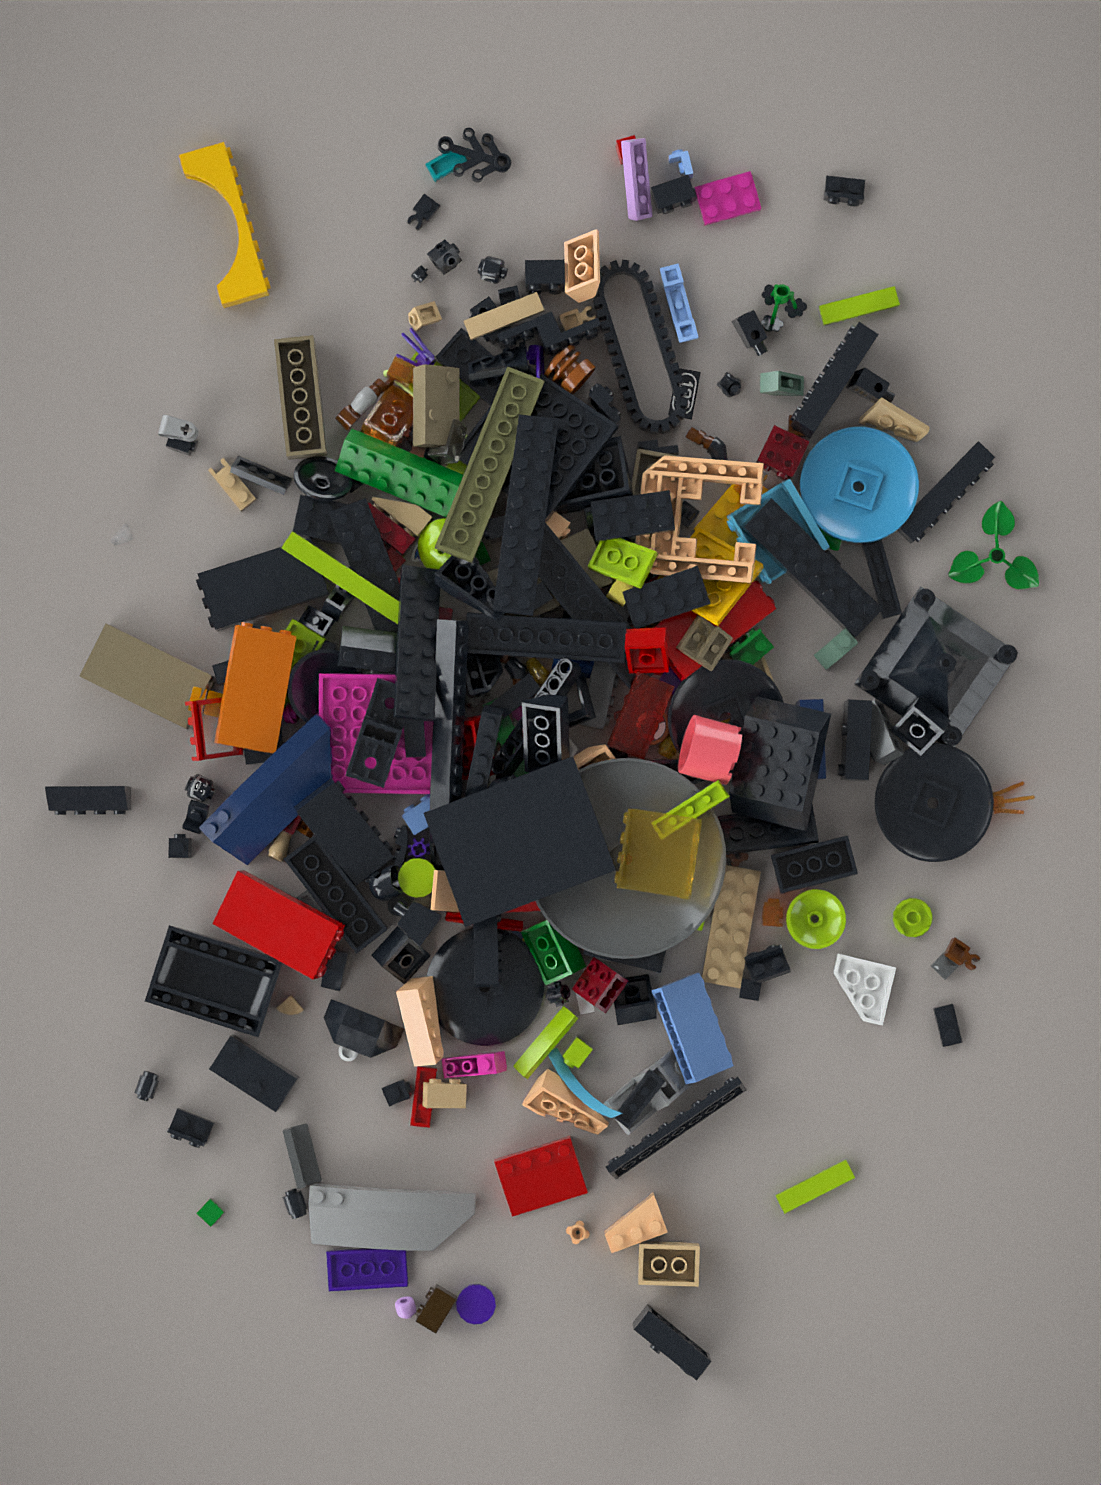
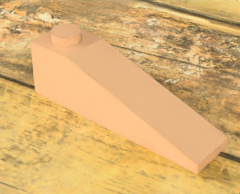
(553, 1097)

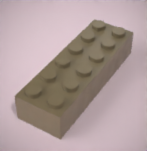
(300, 397)

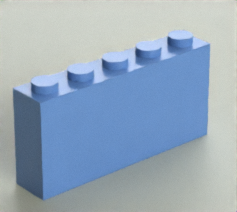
(692, 1028)

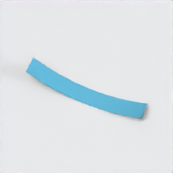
(573, 1084)

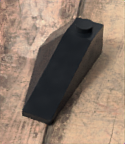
(468, 584)

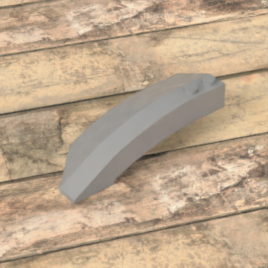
(386, 1216)

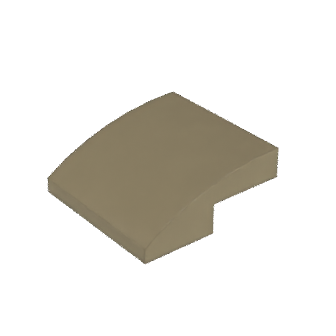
(704, 643)

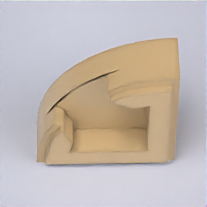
(290, 1006)

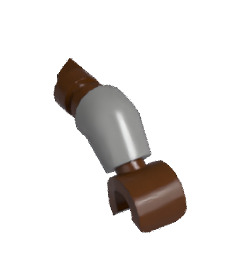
(362, 402)

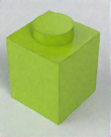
(576, 1053)

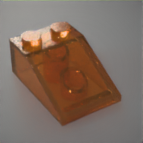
(390, 417)

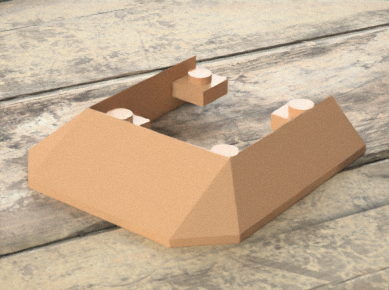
(685, 481)

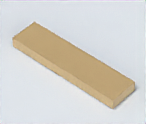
(503, 316)

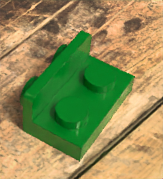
(752, 648)

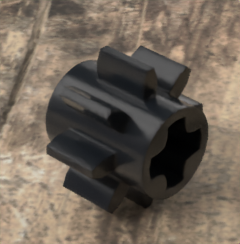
(558, 993)

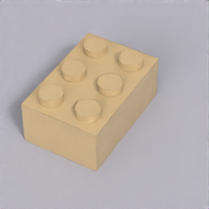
(668, 1263)

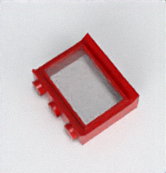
(204, 722)

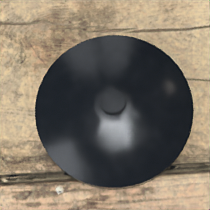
(304, 680)

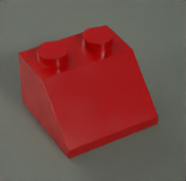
(647, 650)

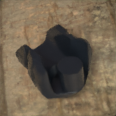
(729, 385)

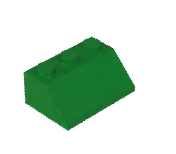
(552, 952)

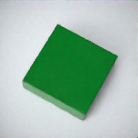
(210, 1212)

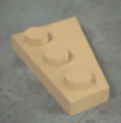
(890, 417)

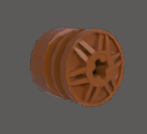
(569, 370)

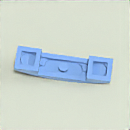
(678, 303)

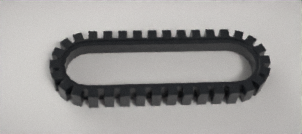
(660, 334)

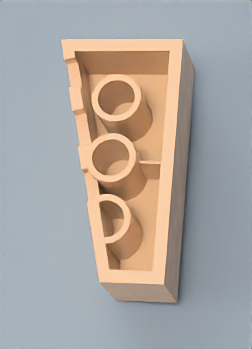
(421, 1020)

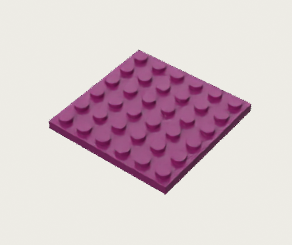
(343, 707)

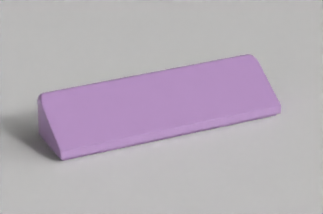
(636, 179)

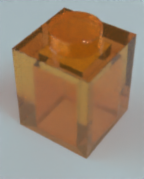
(401, 372)

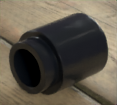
(147, 1086)
(295, 1203)

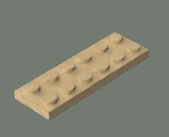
(731, 927)

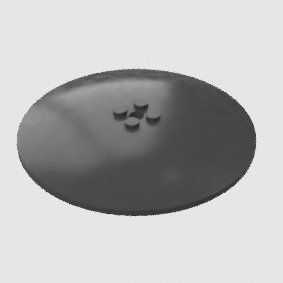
(632, 921)

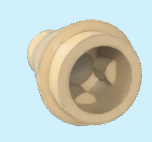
(279, 848)

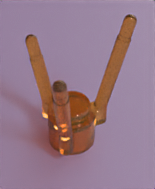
(999, 801)

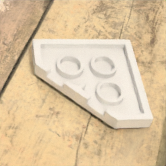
(866, 986)

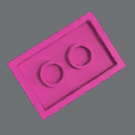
(727, 198)

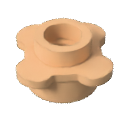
(579, 1226)

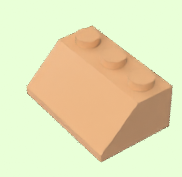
(582, 266)

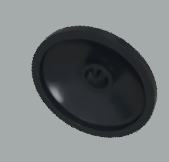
(319, 480)

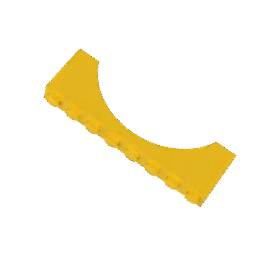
(245, 278)

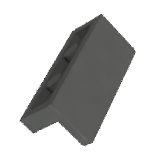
(302, 1155)

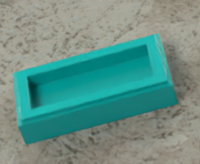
(444, 164)

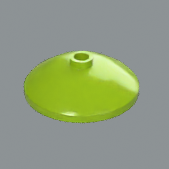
(427, 540)
(830, 919)

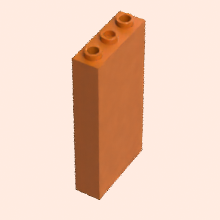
(255, 688)

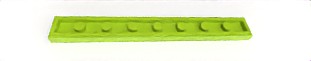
(342, 576)

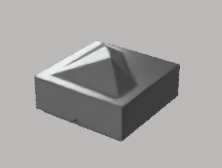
(944, 966)

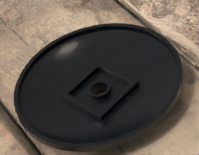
(709, 693)
(961, 810)
(490, 1015)

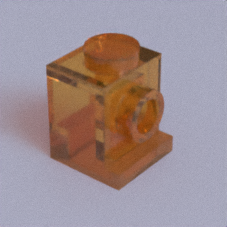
(772, 913)

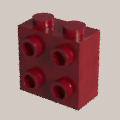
(782, 452)
(599, 985)

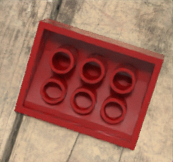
(540, 1176)

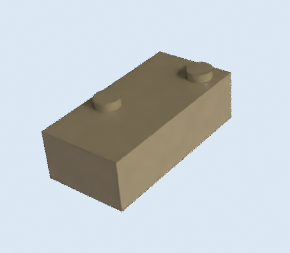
(434, 404)

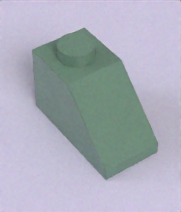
(781, 384)
(835, 649)

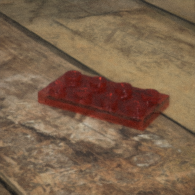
(640, 715)

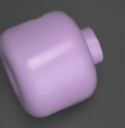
(405, 1307)

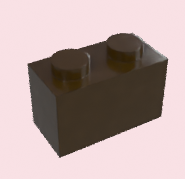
(436, 1308)

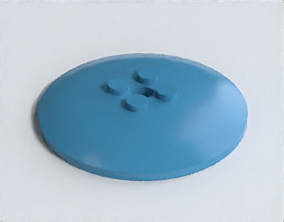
(866, 458)

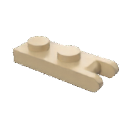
(233, 486)

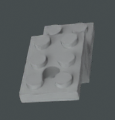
(673, 1087)

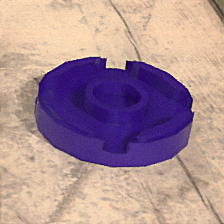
(476, 1304)

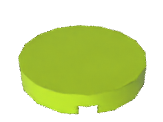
(416, 877)
(912, 917)

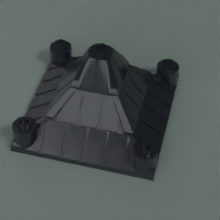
(939, 657)

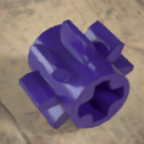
(417, 844)

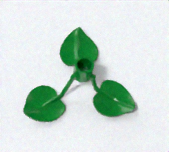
(967, 567)

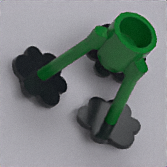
(780, 295)

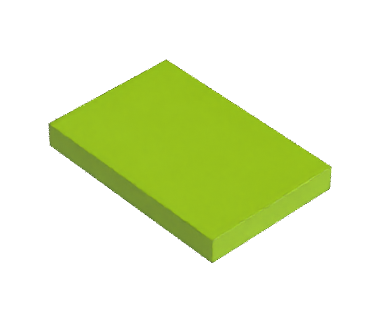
(623, 561)

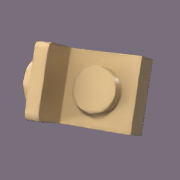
(424, 315)

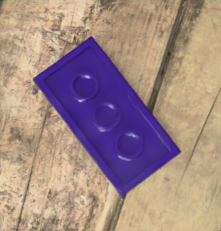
(366, 1269)

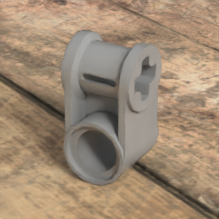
(174, 429)

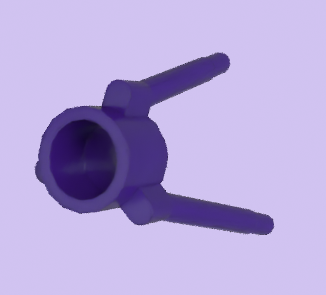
(424, 356)
(536, 357)

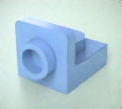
(685, 164)

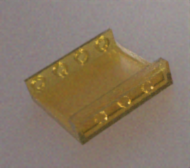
(658, 853)

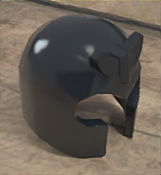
(385, 884)

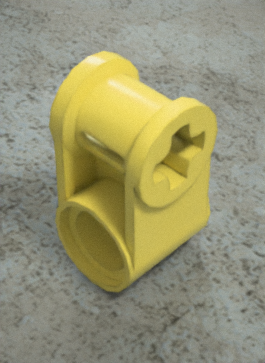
(615, 592)

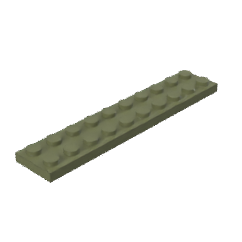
(488, 466)

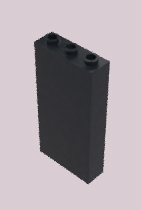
(258, 587)

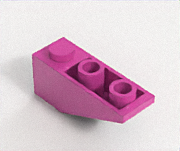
(474, 1064)

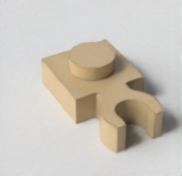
(574, 318)

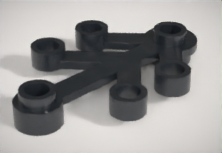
(477, 155)

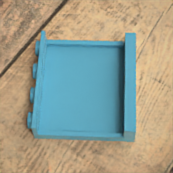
(790, 501)

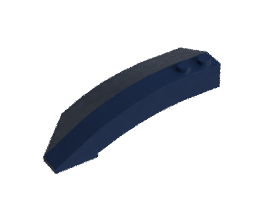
(268, 796)

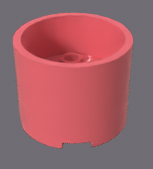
(709, 749)

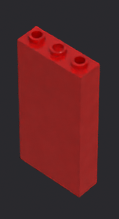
(745, 614)
(279, 925)

